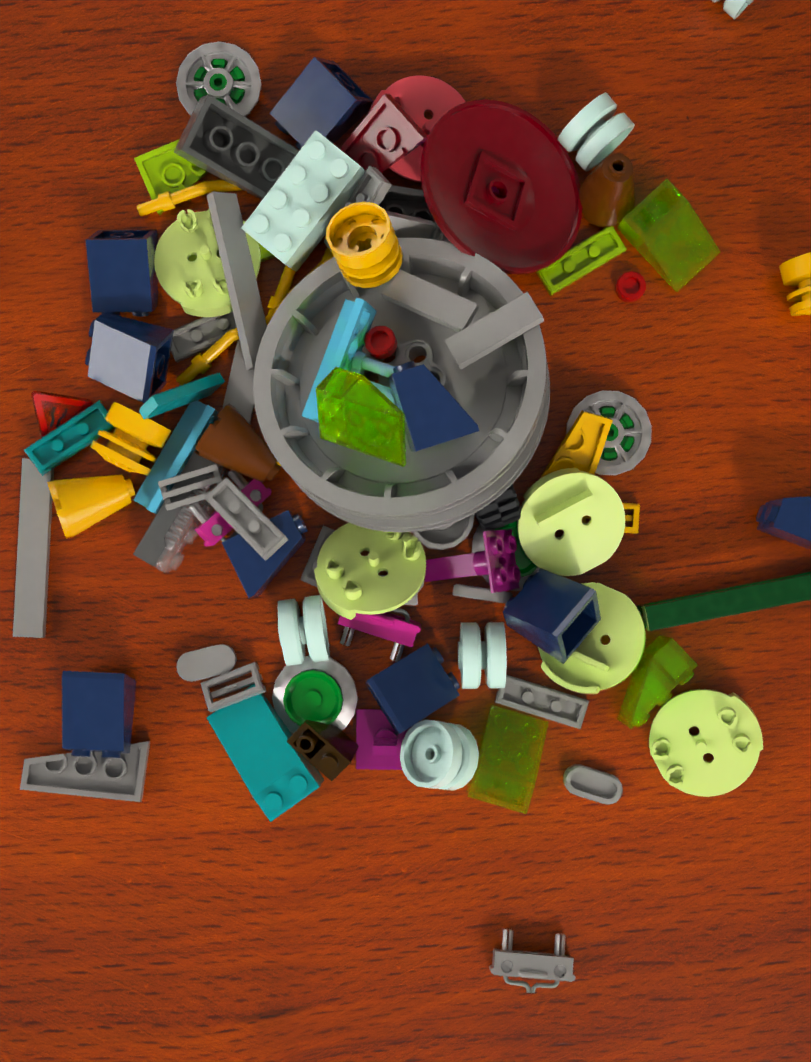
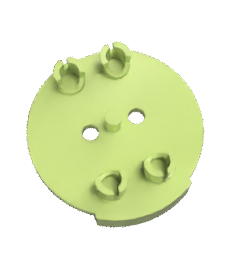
(201, 283)
(561, 503)
(352, 582)
(597, 665)
(725, 730)

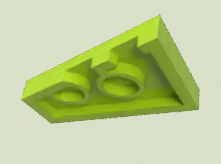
(167, 171)

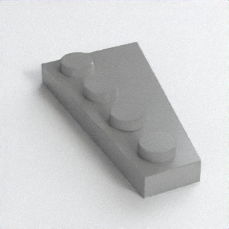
(89, 776)

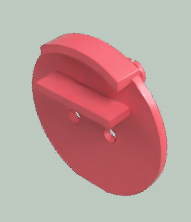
(415, 97)

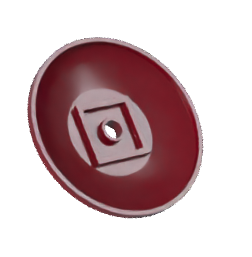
(508, 149)

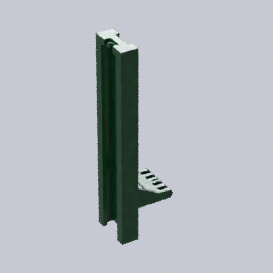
(726, 601)

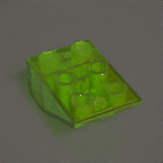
(669, 235)
(360, 417)
(658, 672)
(508, 759)

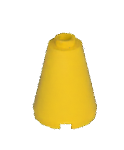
(89, 500)

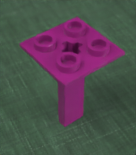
(496, 561)
(377, 741)

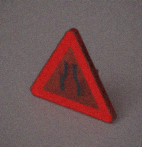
(56, 409)

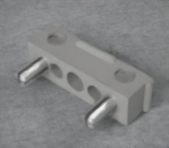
(532, 964)

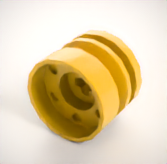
(364, 244)
(798, 273)
(130, 439)

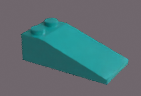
(259, 750)

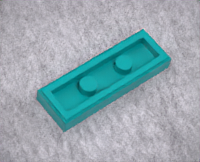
(181, 395)
(68, 438)

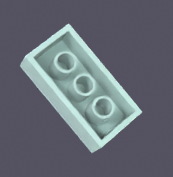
(303, 201)

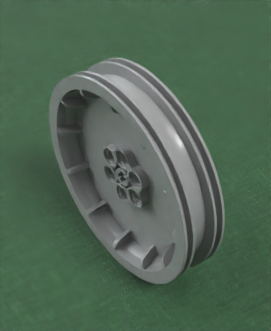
(439, 484)

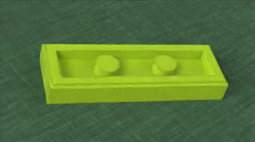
(582, 260)

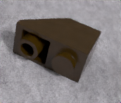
(324, 747)

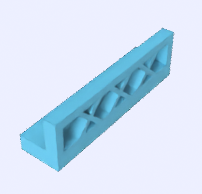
(345, 341)
(175, 453)

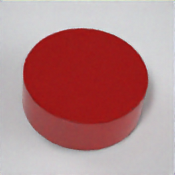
(630, 286)
(380, 342)

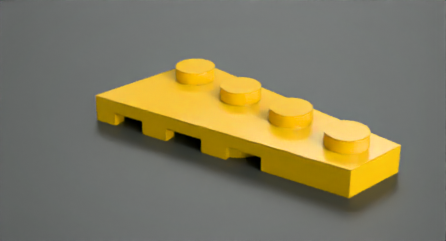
(582, 444)

